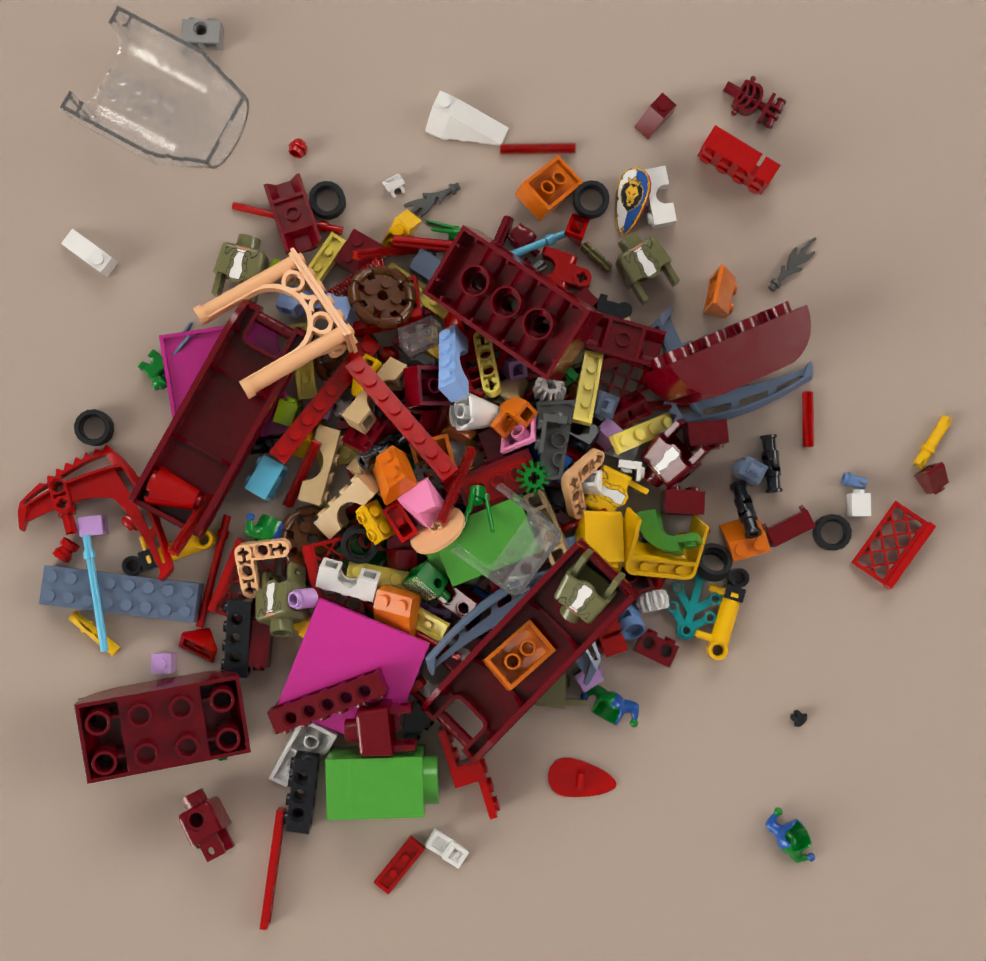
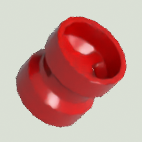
(66, 550)

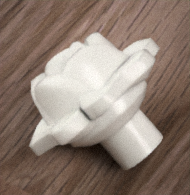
(341, 407)

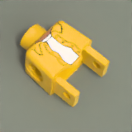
(613, 490)

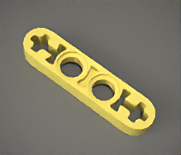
(484, 363)

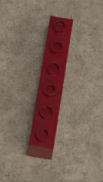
(283, 723)

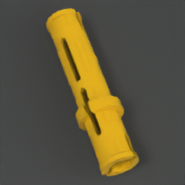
(933, 440)
(87, 627)

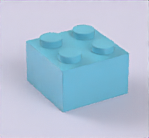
(266, 477)

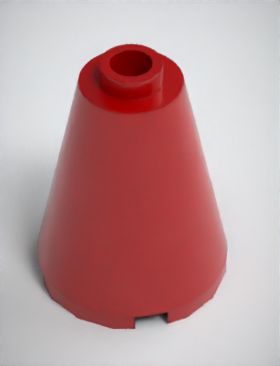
(171, 491)

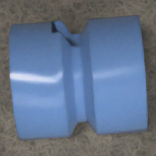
(631, 623)

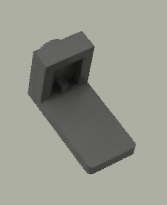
(555, 419)

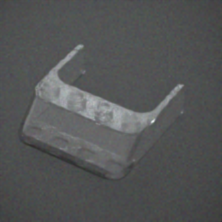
(524, 551)

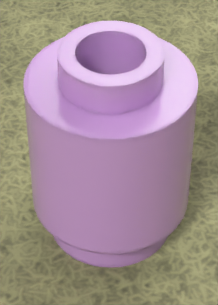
(303, 598)

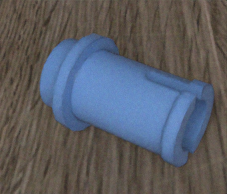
(853, 480)

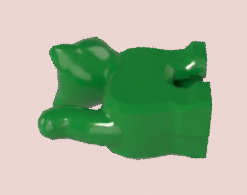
(155, 370)

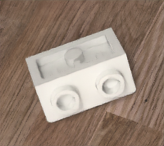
(628, 467)

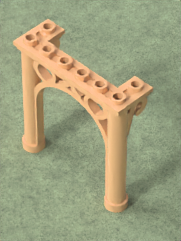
(288, 273)

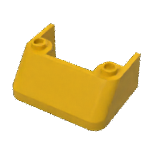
(647, 560)

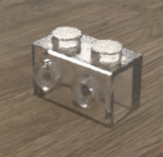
(419, 336)

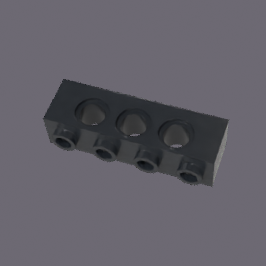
(586, 435)
(244, 607)
(302, 821)

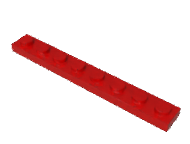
(320, 404)
(402, 419)

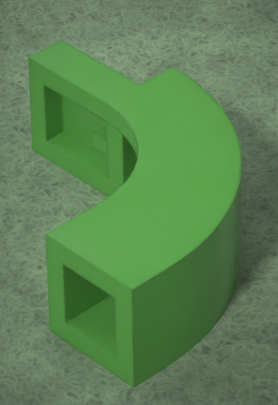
(654, 533)

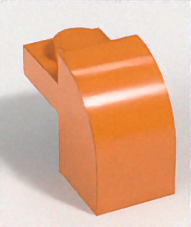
(513, 412)

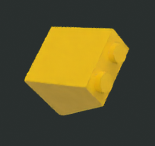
(605, 534)

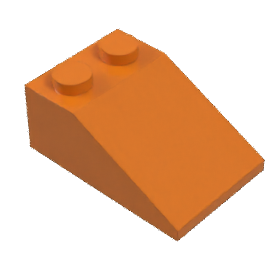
(548, 188)
(720, 293)
(397, 608)
(518, 655)

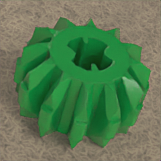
(538, 480)

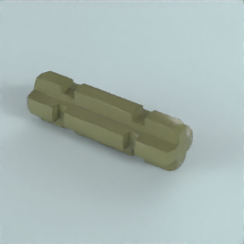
(596, 257)

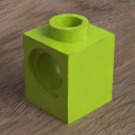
(287, 411)

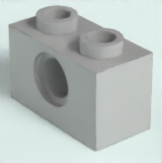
(210, 40)

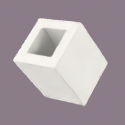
(858, 503)

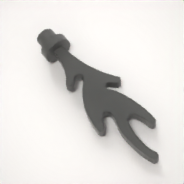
(427, 204)
(793, 261)

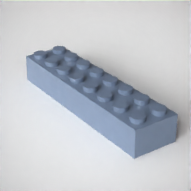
(122, 594)

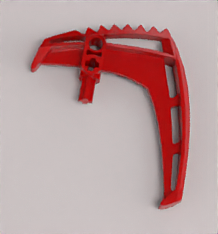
(91, 485)

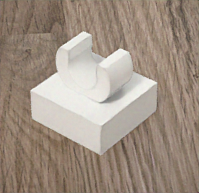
(393, 183)

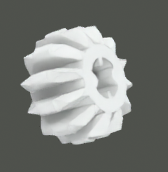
(549, 390)
(652, 601)

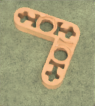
(573, 478)
(253, 555)

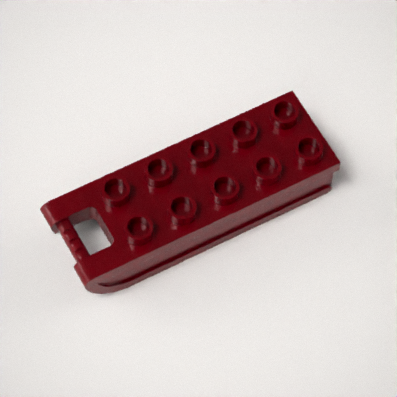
(216, 418)
(485, 694)

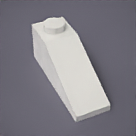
(89, 253)

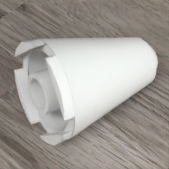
(472, 413)

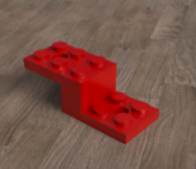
(466, 772)

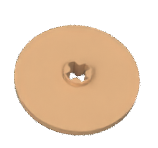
(439, 534)

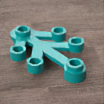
(692, 607)

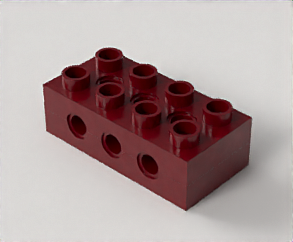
(489, 310)

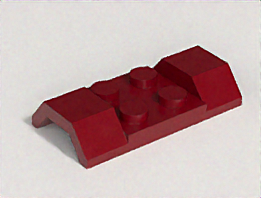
(293, 215)
(626, 340)
(402, 555)

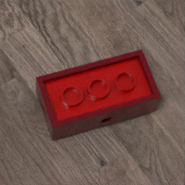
(493, 473)

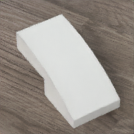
(447, 848)

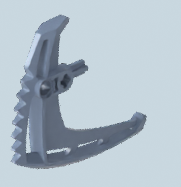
(673, 342)
(585, 662)

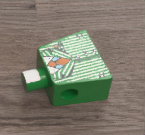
(428, 582)

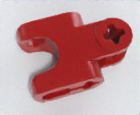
(566, 271)

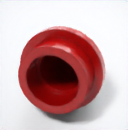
(297, 148)
(388, 352)
(128, 523)

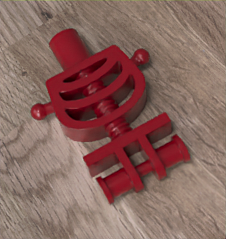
(737, 92)

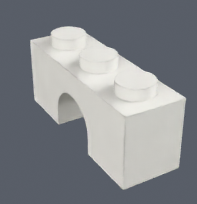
(660, 214)
(332, 579)

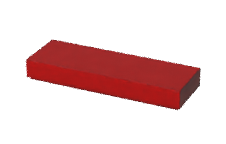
(399, 864)

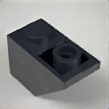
(416, 722)

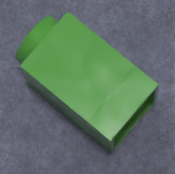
(479, 541)
(380, 784)

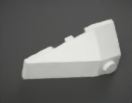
(459, 121)
(312, 738)

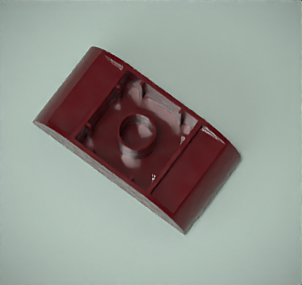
(731, 356)
(162, 724)

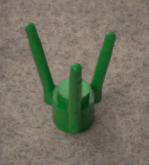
(451, 230)
(476, 497)

